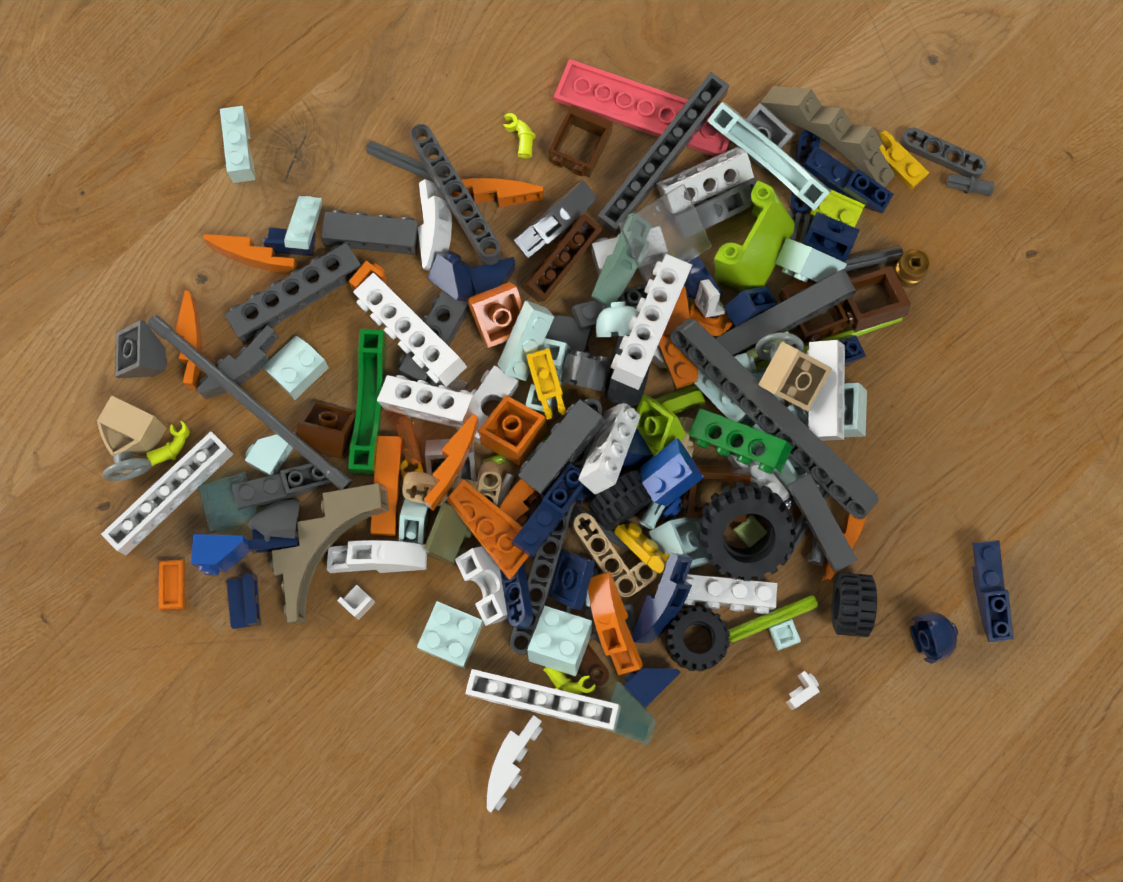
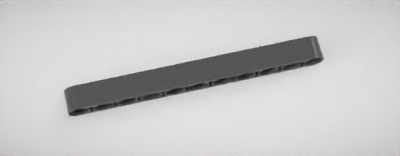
(774, 418)
(549, 561)

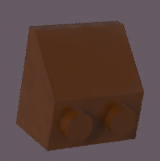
(327, 428)

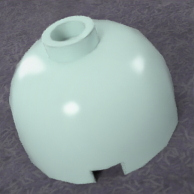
(615, 320)

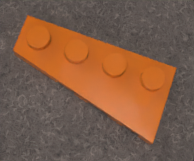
(680, 368)

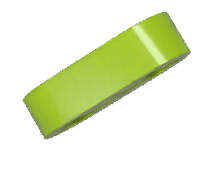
(684, 402)

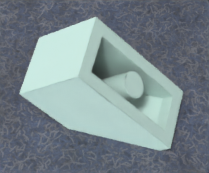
(268, 454)
(413, 522)

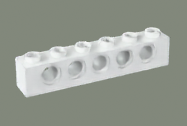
(384, 304)
(633, 371)
(167, 494)
(543, 700)

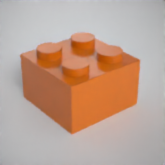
(496, 313)
(513, 430)

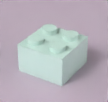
(450, 635)
(560, 640)

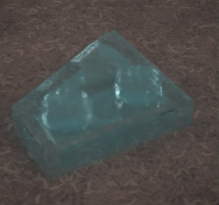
(633, 719)

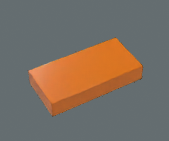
(171, 585)

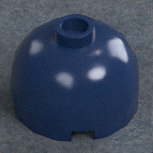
(697, 273)
(934, 636)

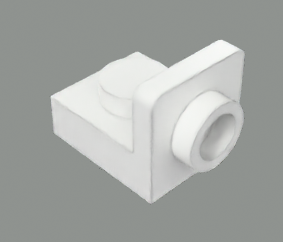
(708, 299)
(801, 695)

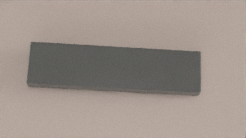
(822, 522)

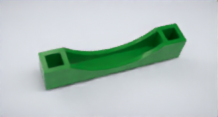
(368, 412)

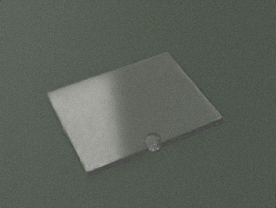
(665, 228)

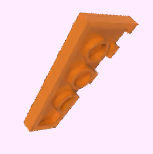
(490, 527)

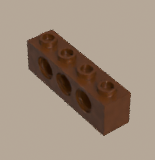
(561, 258)

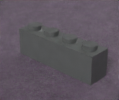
(371, 232)
(562, 447)

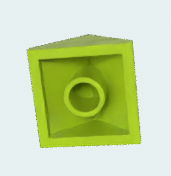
(658, 425)

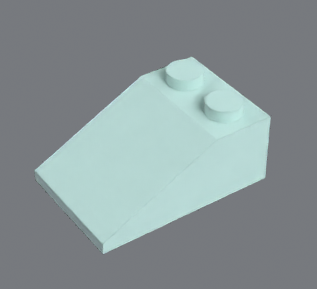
(854, 410)

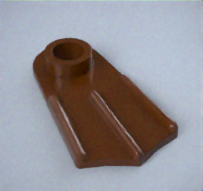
(591, 663)

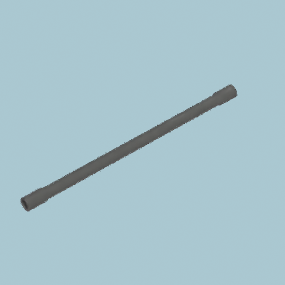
(332, 473)

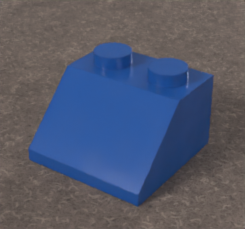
(670, 474)
(217, 552)

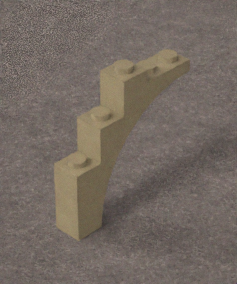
(831, 124)
(315, 536)

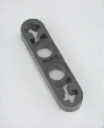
(941, 156)

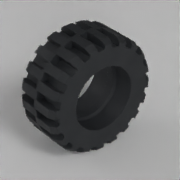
(756, 559)

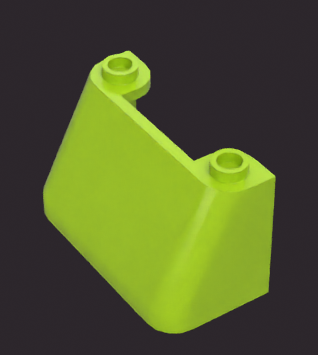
(753, 263)

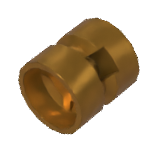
(912, 267)

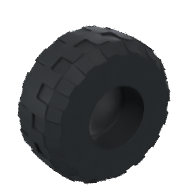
(622, 393)

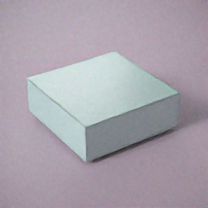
(784, 634)

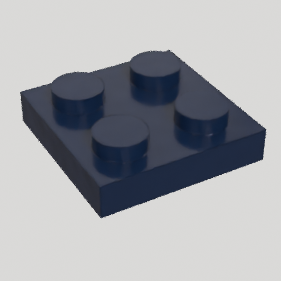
(571, 579)

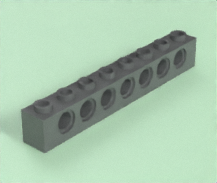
(663, 152)

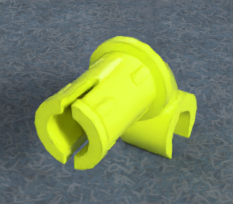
(524, 133)
(171, 449)
(562, 683)

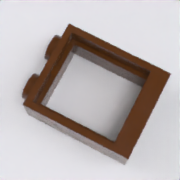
(585, 121)
(899, 301)
(815, 335)
(715, 472)

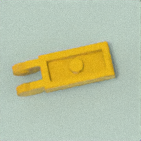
(902, 162)
(546, 380)
(642, 546)

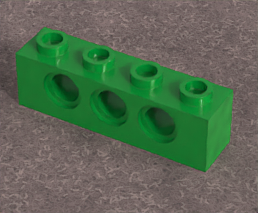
(708, 423)

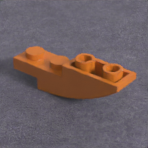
(516, 500)
(610, 623)

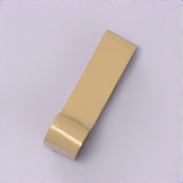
(484, 485)
(609, 552)

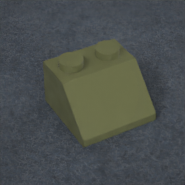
(447, 536)

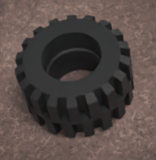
(620, 501)
(854, 604)
(715, 627)

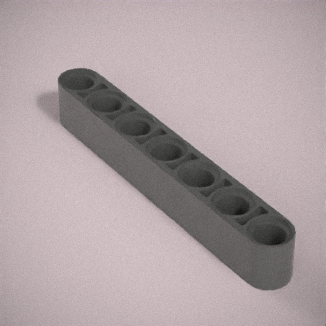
(458, 204)
(789, 313)

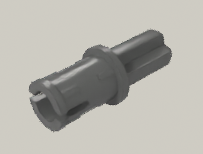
(970, 184)

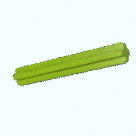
(773, 618)

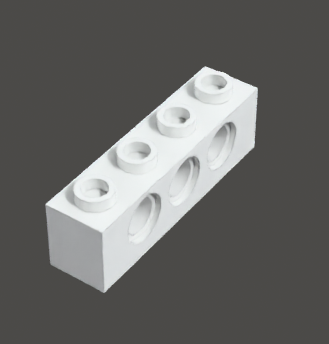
(714, 169)
(397, 388)
(609, 448)

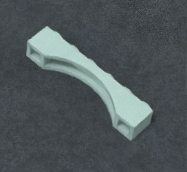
(769, 155)

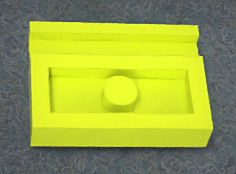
(840, 208)

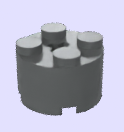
(586, 371)

